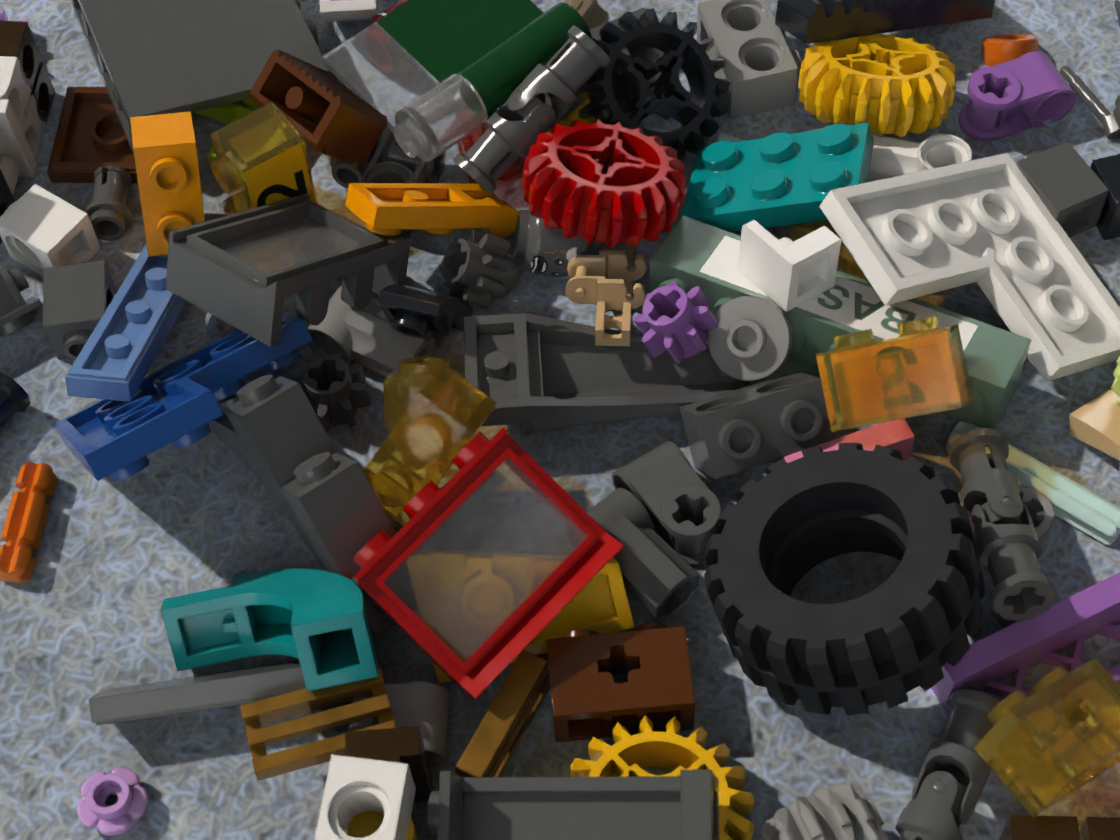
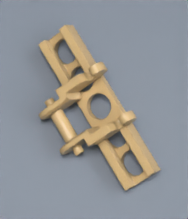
(608, 283)

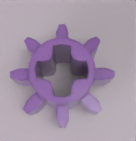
(675, 321)

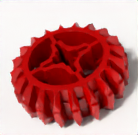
(604, 183)

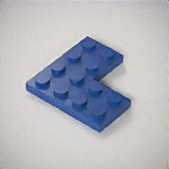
(173, 402)

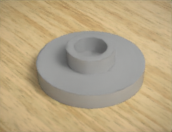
(750, 338)

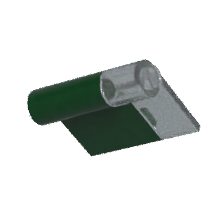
(448, 64)

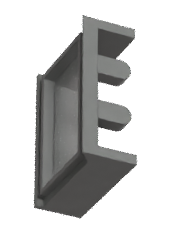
(256, 257)

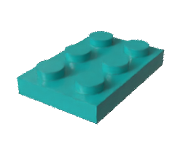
(777, 176)

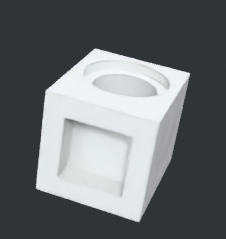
(47, 231)
(362, 786)

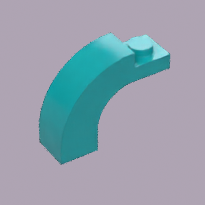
(277, 613)

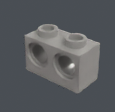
(756, 54)

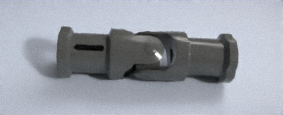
(524, 116)
(1001, 525)
(938, 796)

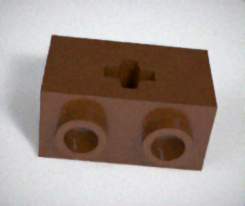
(591, 704)

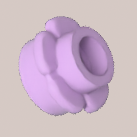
(120, 816)

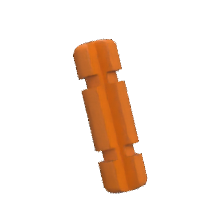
(26, 521)

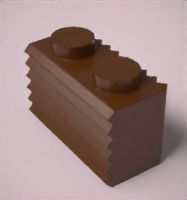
(319, 108)

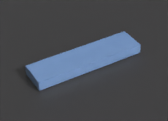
(127, 334)

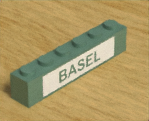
(709, 259)

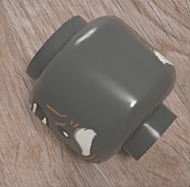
(546, 250)

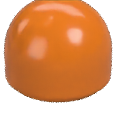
(1006, 47)

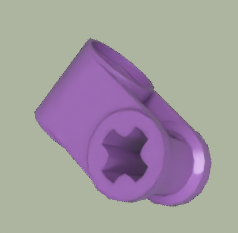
(1015, 98)

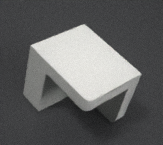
(789, 269)

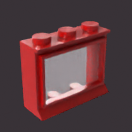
(483, 561)

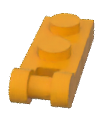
(430, 207)

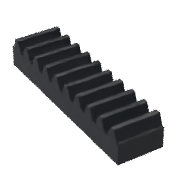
(841, 19)

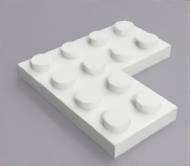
(985, 228)

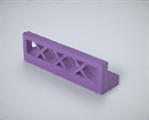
(1027, 641)

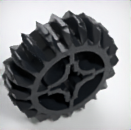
(680, 50)

